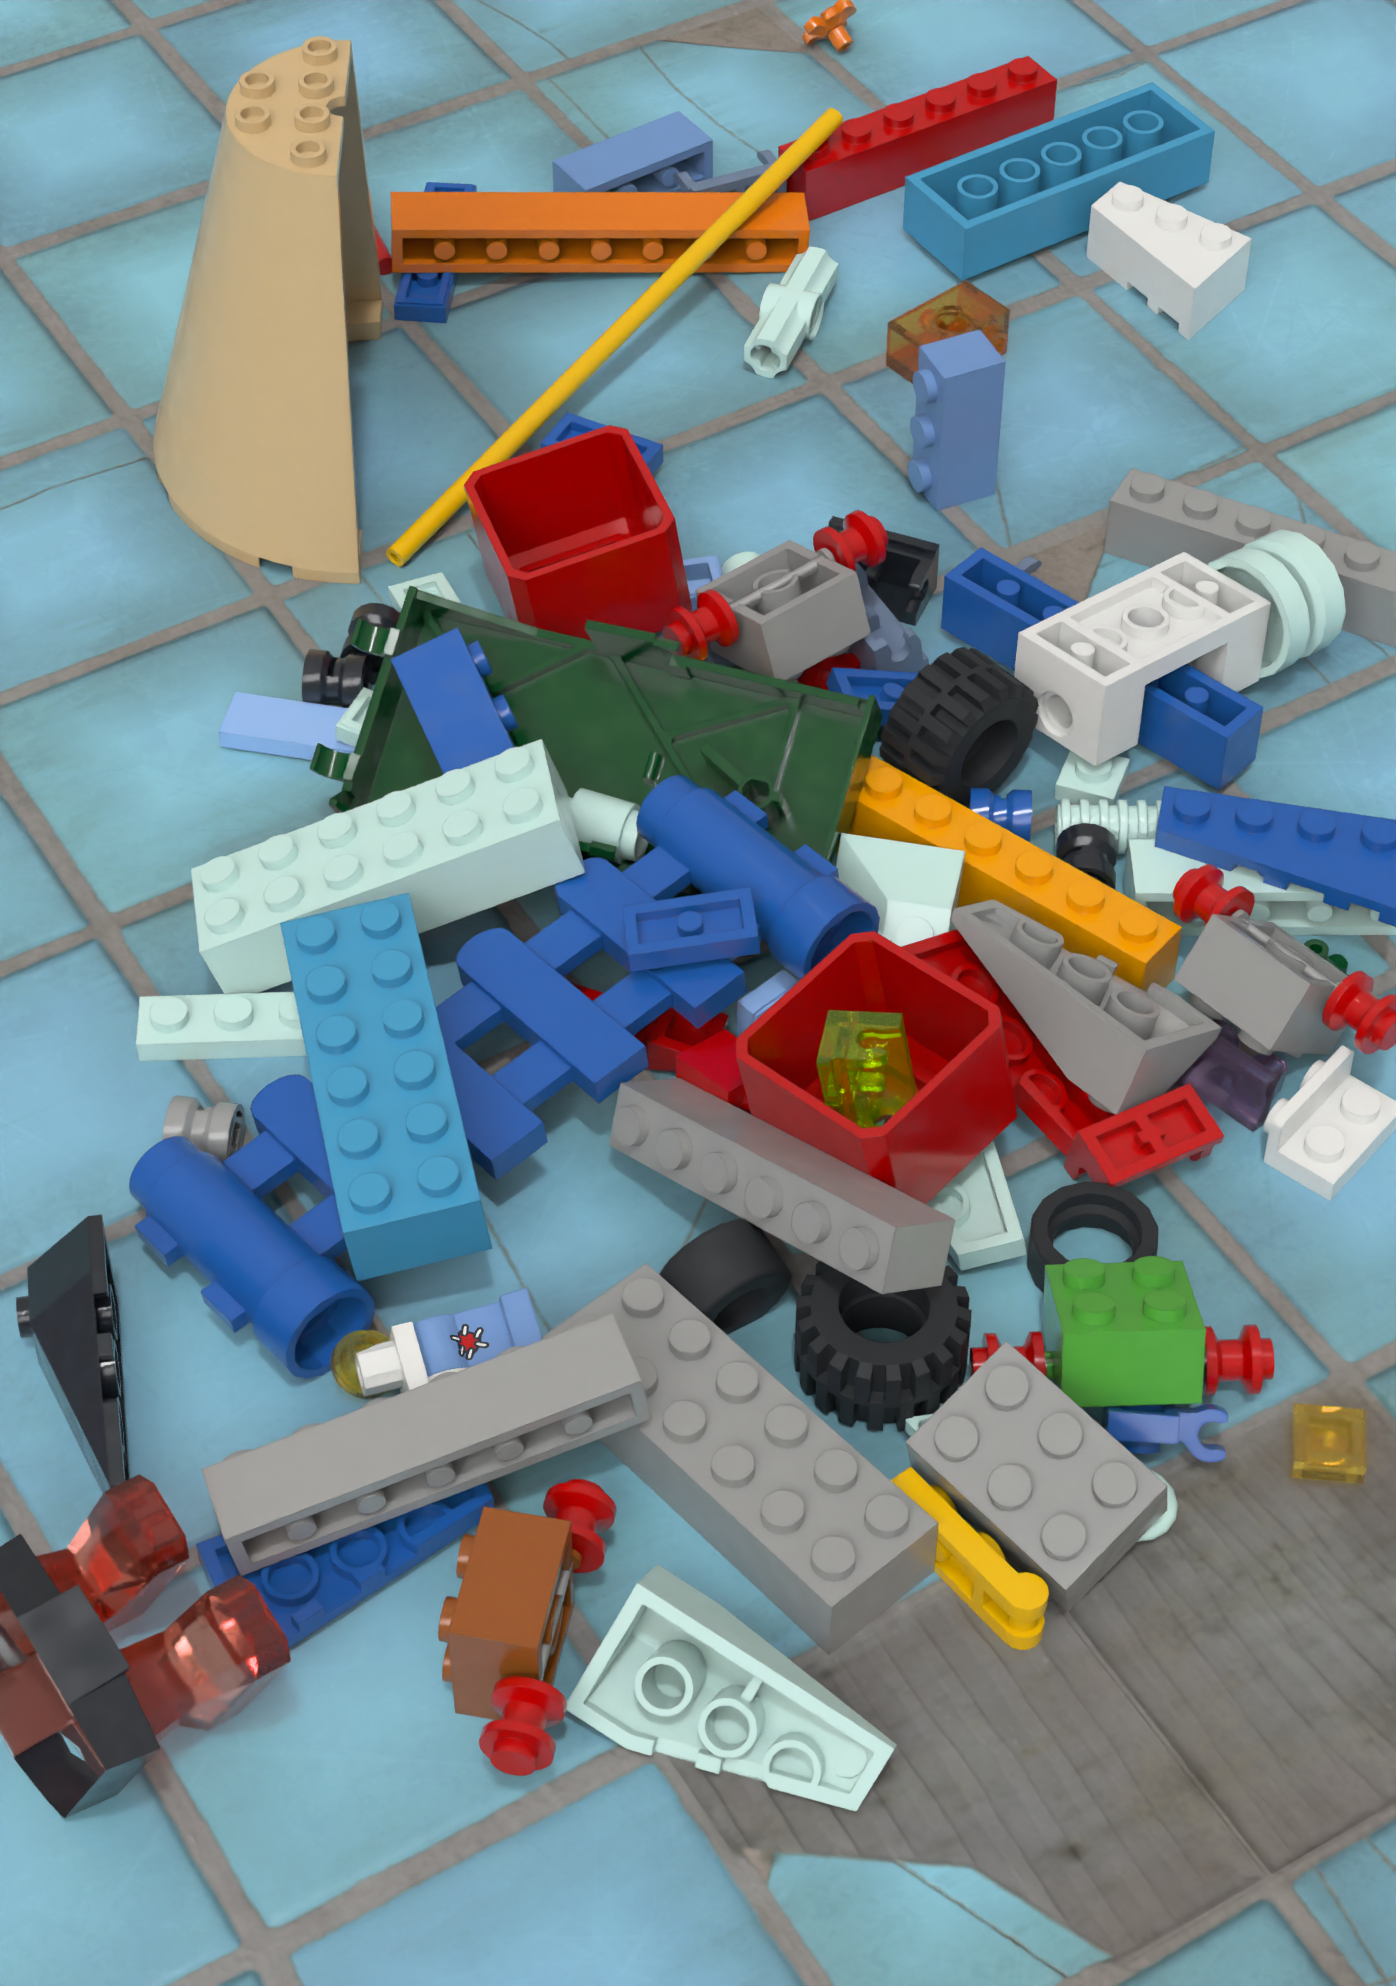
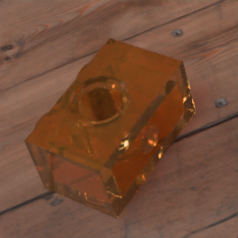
(945, 316)

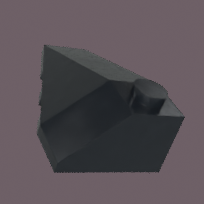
(79, 1346)

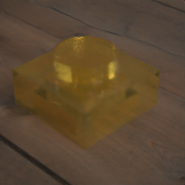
(1328, 1443)

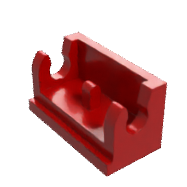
(1144, 1139)

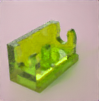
(865, 1065)

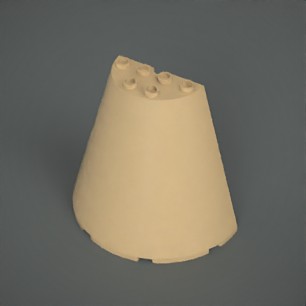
(277, 286)

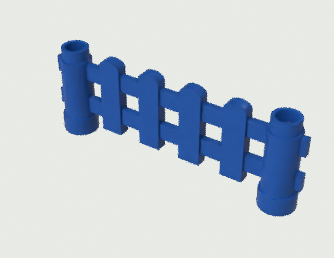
(287, 1274)

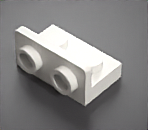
(1328, 1126)

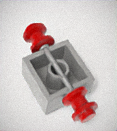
(785, 604)
(1269, 980)

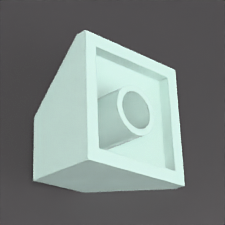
(906, 882)

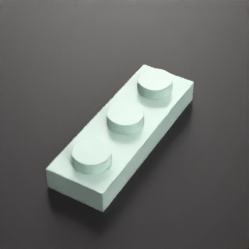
(218, 1026)

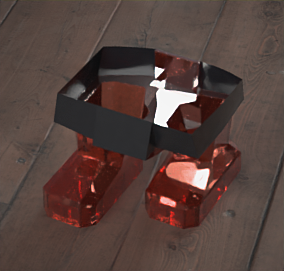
(112, 1703)

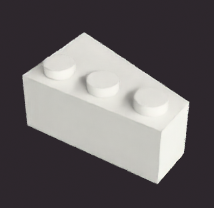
(1168, 255)

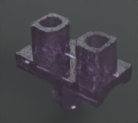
(1235, 1080)

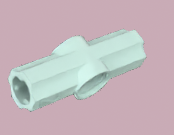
(791, 312)

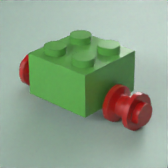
(1133, 1337)

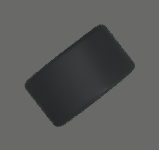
(729, 1274)

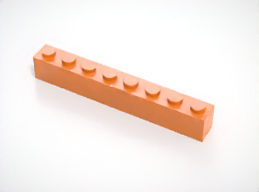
(587, 232)

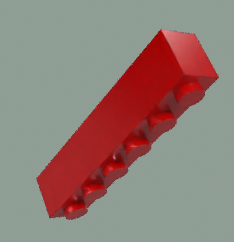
(885, 146)

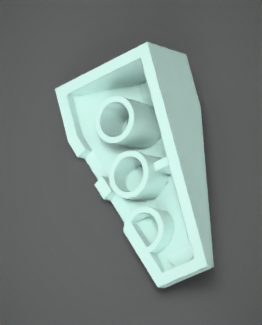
(711, 1691)

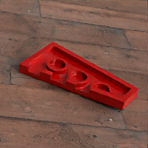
(1039, 1084)

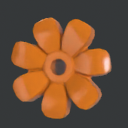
(831, 25)

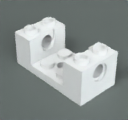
(1102, 652)

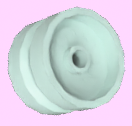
(1302, 591)

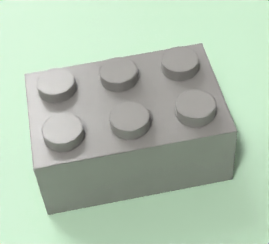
(1038, 1475)

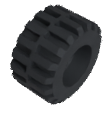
(960, 725)
(876, 1378)

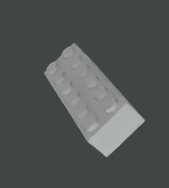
(761, 1469)

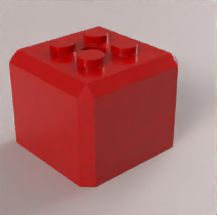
(579, 536)
(954, 1053)

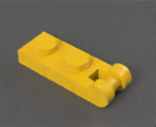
(977, 1569)

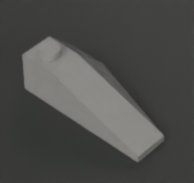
(1095, 1026)

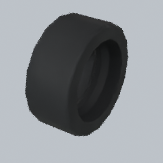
(1093, 1207)

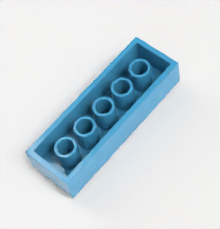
(1045, 179)
(384, 1088)

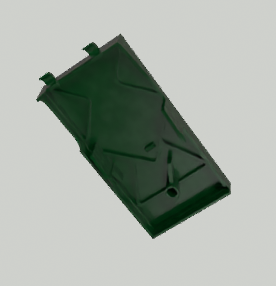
(622, 721)

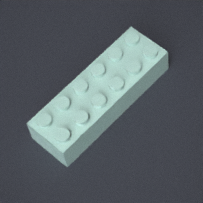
(447, 842)

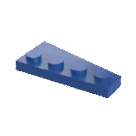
(1316, 848)
(332, 1578)

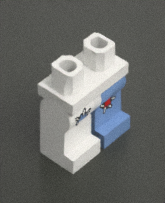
(447, 1344)

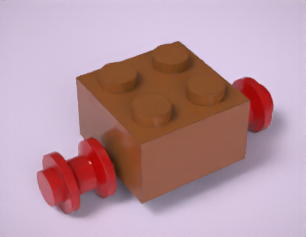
(515, 1618)

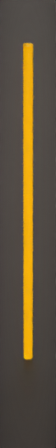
(617, 334)

